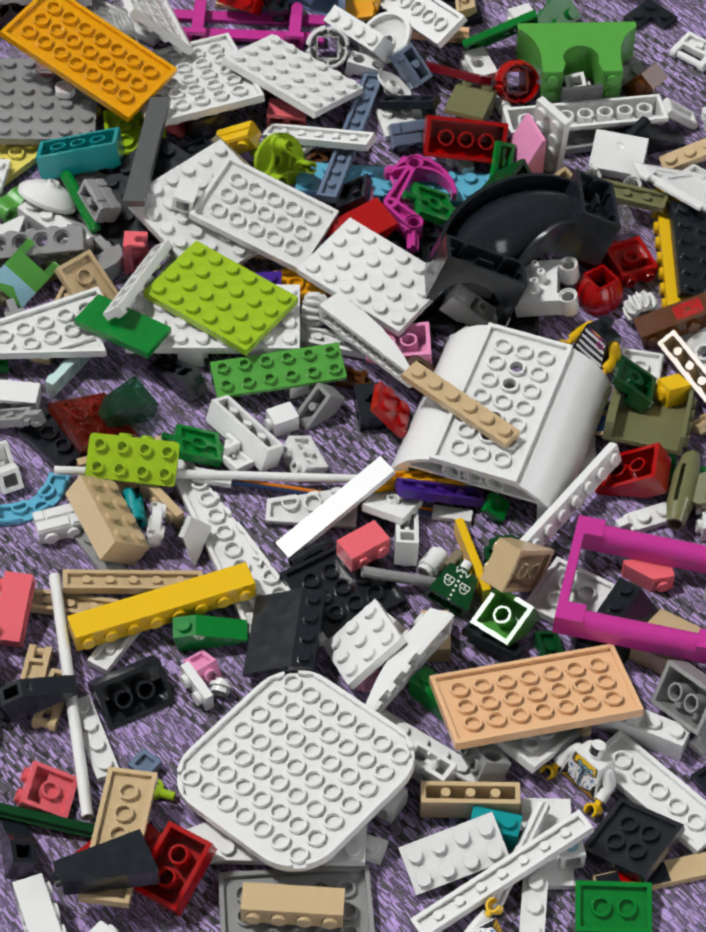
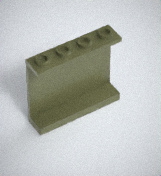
(659, 424)

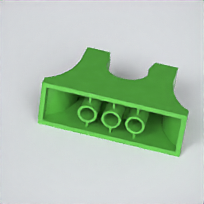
(575, 48)

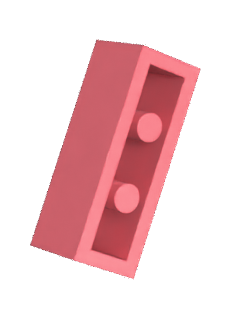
(15, 607)

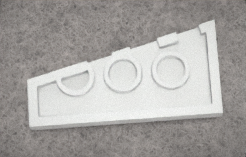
(295, 508)

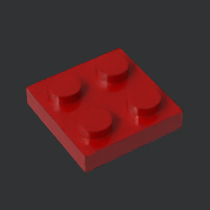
(390, 409)

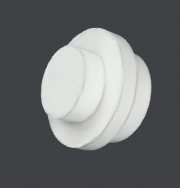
(221, 687)

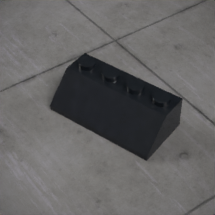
(623, 601)

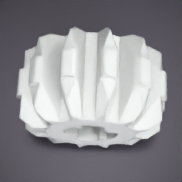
(639, 305)
(310, 309)

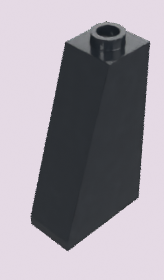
(107, 866)

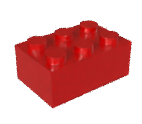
(181, 865)

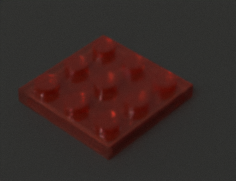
(80, 418)

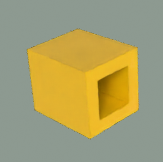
(672, 390)

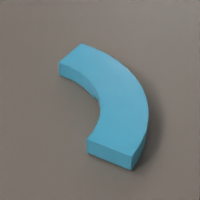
(46, 498)

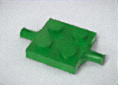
(430, 203)
(197, 445)

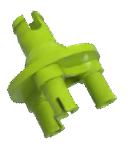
(282, 158)

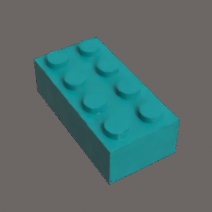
(80, 153)

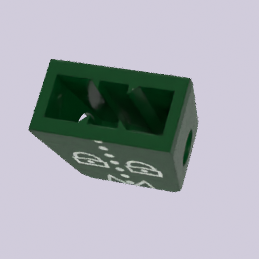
(453, 588)

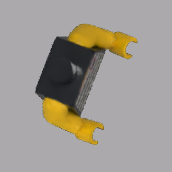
(597, 342)

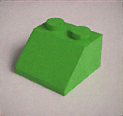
(505, 617)

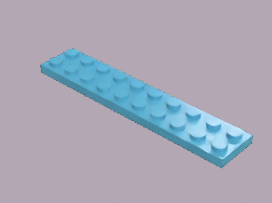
(465, 183)

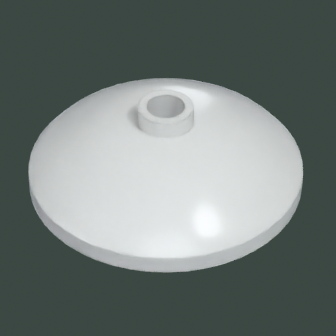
(394, 27)
(47, 195)

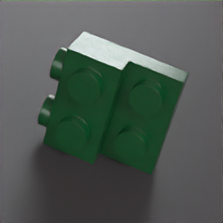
(635, 383)

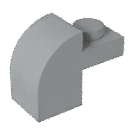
(108, 257)

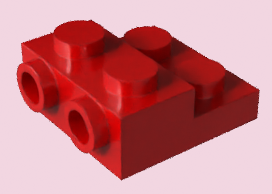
(631, 261)

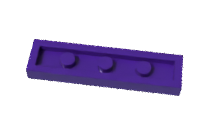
(439, 492)

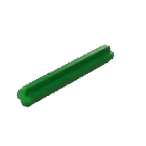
(72, 188)

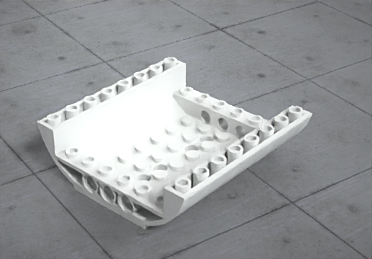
(553, 406)

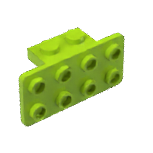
(132, 459)

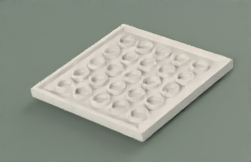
(204, 83)
(175, 225)

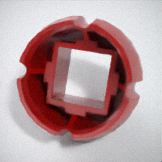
(527, 82)
(603, 299)

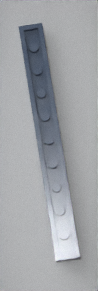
(342, 159)

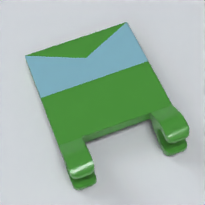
(22, 277)

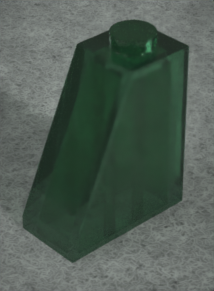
(128, 404)

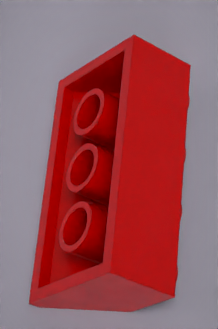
(461, 138)

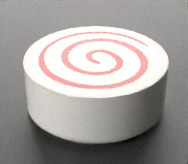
(64, 90)

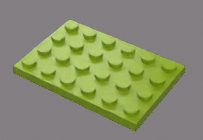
(220, 297)

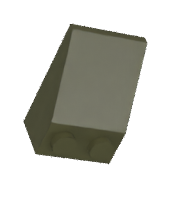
(471, 101)

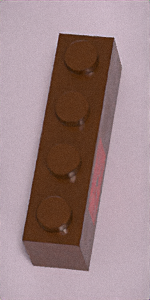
(683, 317)

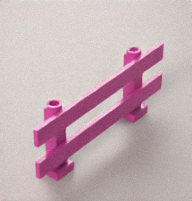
(294, 20)

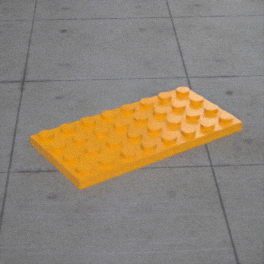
(89, 54)

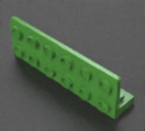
(278, 370)

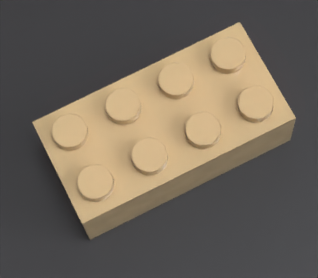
(107, 520)

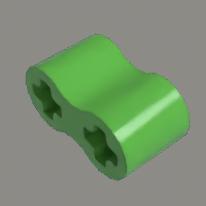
(9, 205)

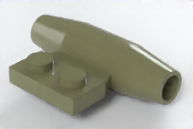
(686, 490)

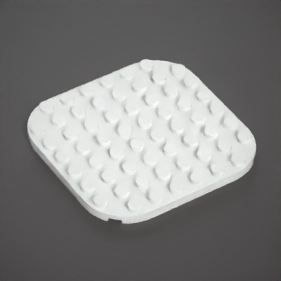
(295, 770)

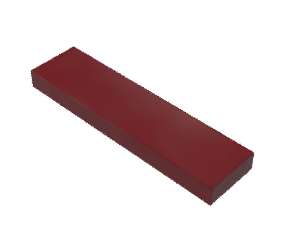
(457, 73)

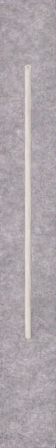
(238, 475)

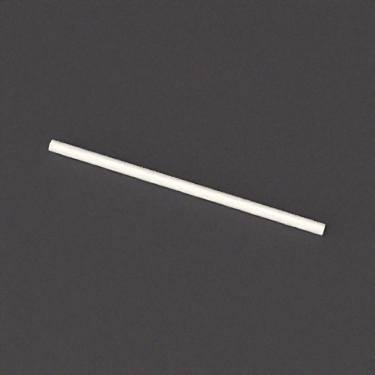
(72, 703)

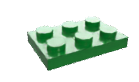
(613, 906)

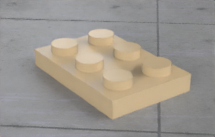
(84, 274)

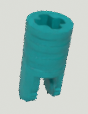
(135, 505)

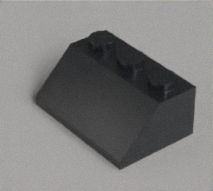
(131, 692)

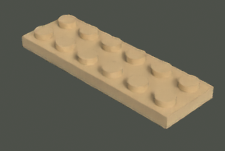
(122, 809)

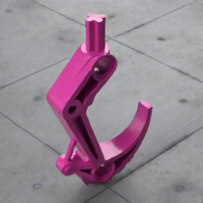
(406, 171)

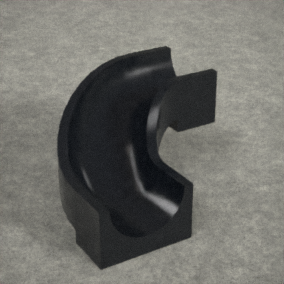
(516, 222)

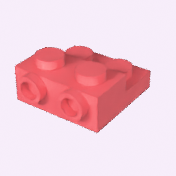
(46, 790)

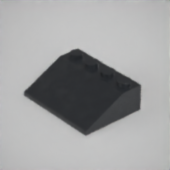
(285, 633)

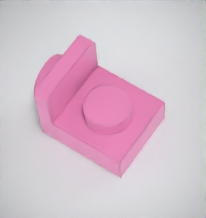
(205, 666)

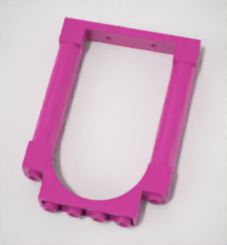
(576, 621)

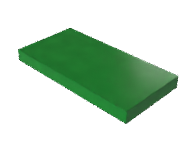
(499, 32)
(131, 331)

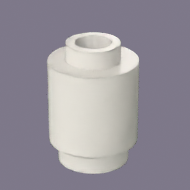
(432, 562)

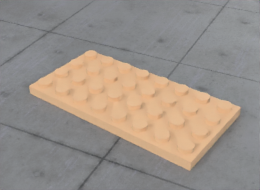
(535, 696)

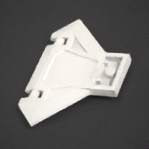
(685, 184)

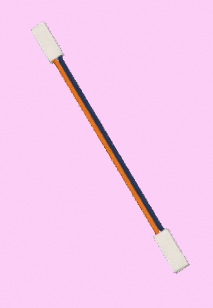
(439, 513)

